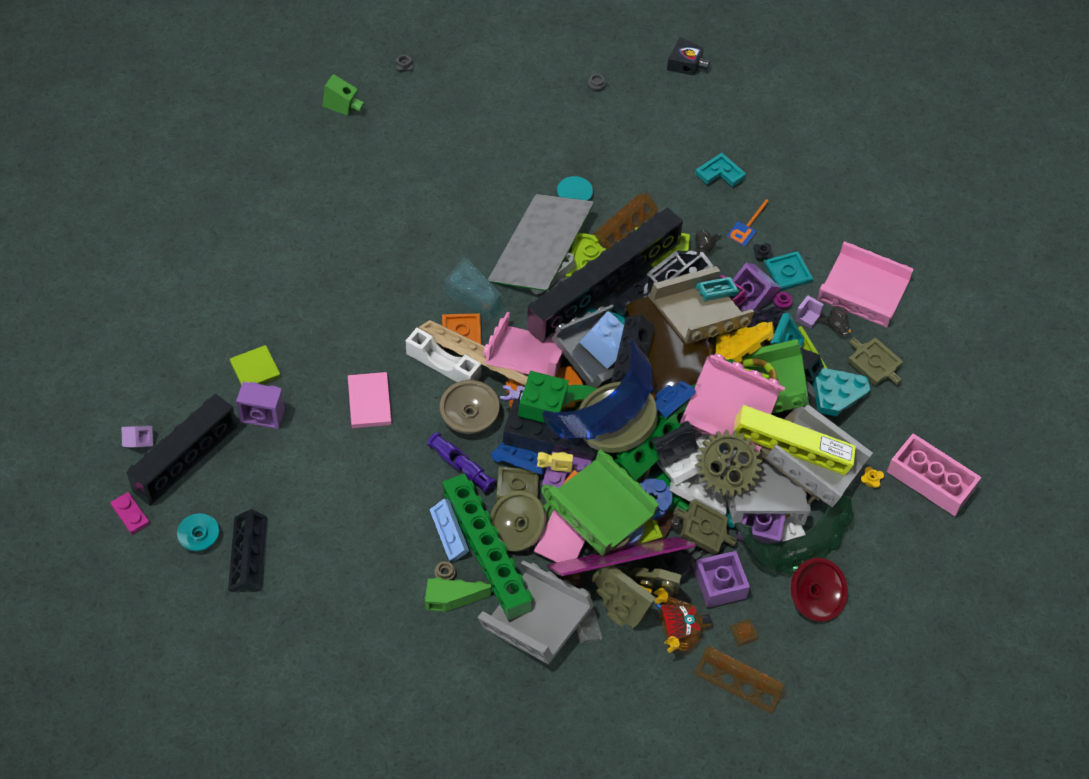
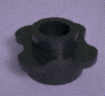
(765, 254)

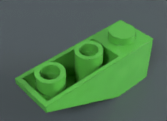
(448, 595)

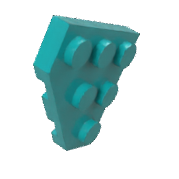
(838, 390)

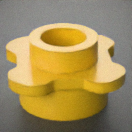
(872, 482)

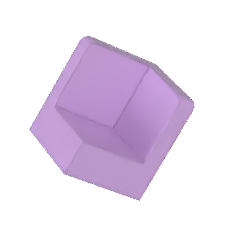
(809, 312)
(137, 436)

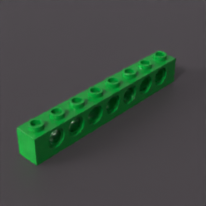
(647, 455)
(464, 501)

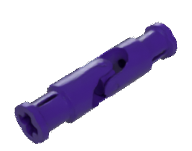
(472, 470)

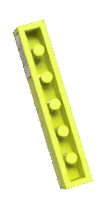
(795, 440)

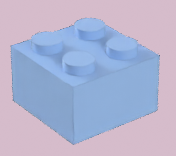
(604, 339)

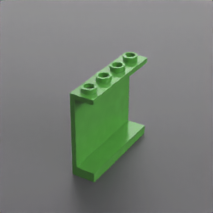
(790, 371)
(603, 503)

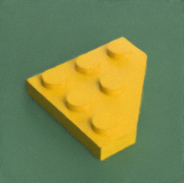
(745, 340)

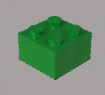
(542, 394)

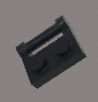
(675, 444)

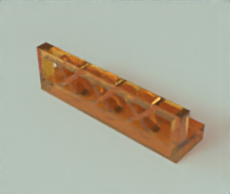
(624, 214)
(742, 672)

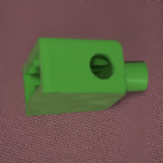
(341, 96)

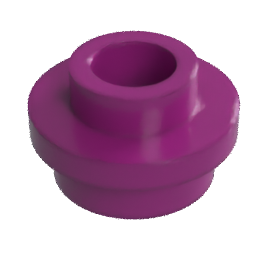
(784, 304)

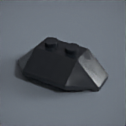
(676, 265)

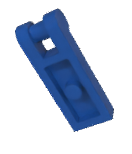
(518, 457)

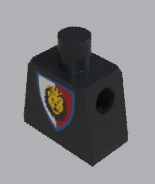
(687, 58)

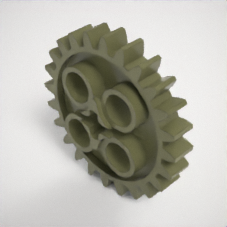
(712, 454)

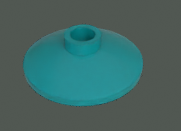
(194, 525)

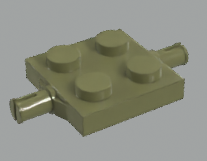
(875, 361)
(704, 526)

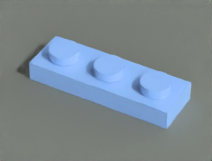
(449, 530)

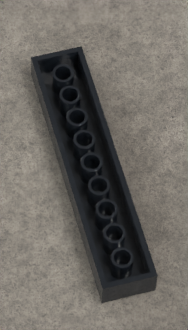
(604, 274)

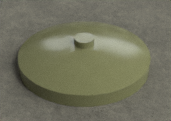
(630, 435)

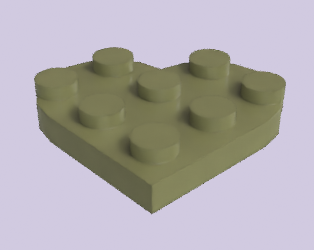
(622, 596)

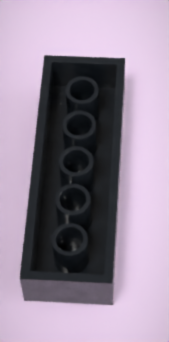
(539, 438)
(182, 449)

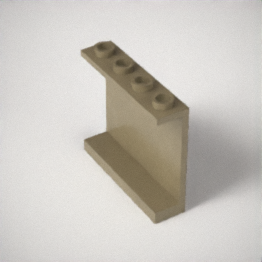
(692, 316)

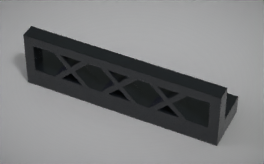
(251, 551)

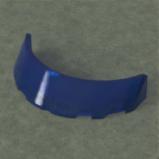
(611, 412)

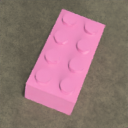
(933, 474)

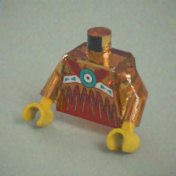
(680, 622)

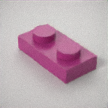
(129, 513)

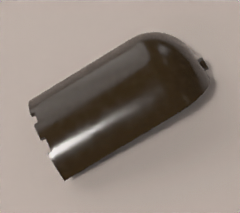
(669, 355)

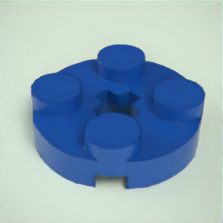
(661, 490)

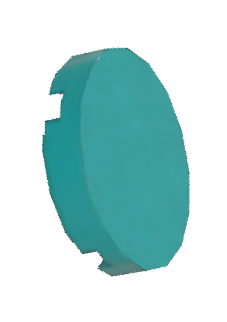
(575, 188)

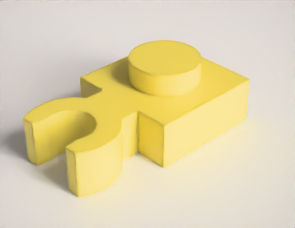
(557, 461)

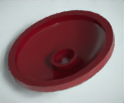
(828, 587)

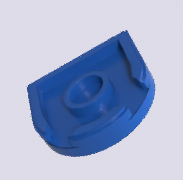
(672, 397)

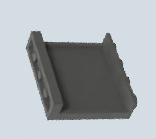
(568, 338)

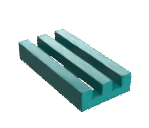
(718, 291)

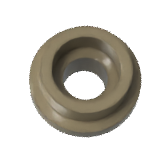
(445, 566)

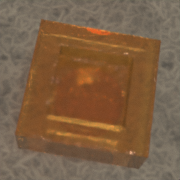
(744, 632)

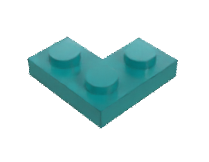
(720, 167)

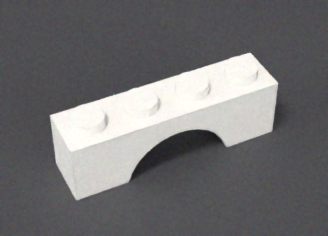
(425, 349)

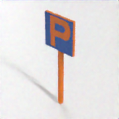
(743, 233)

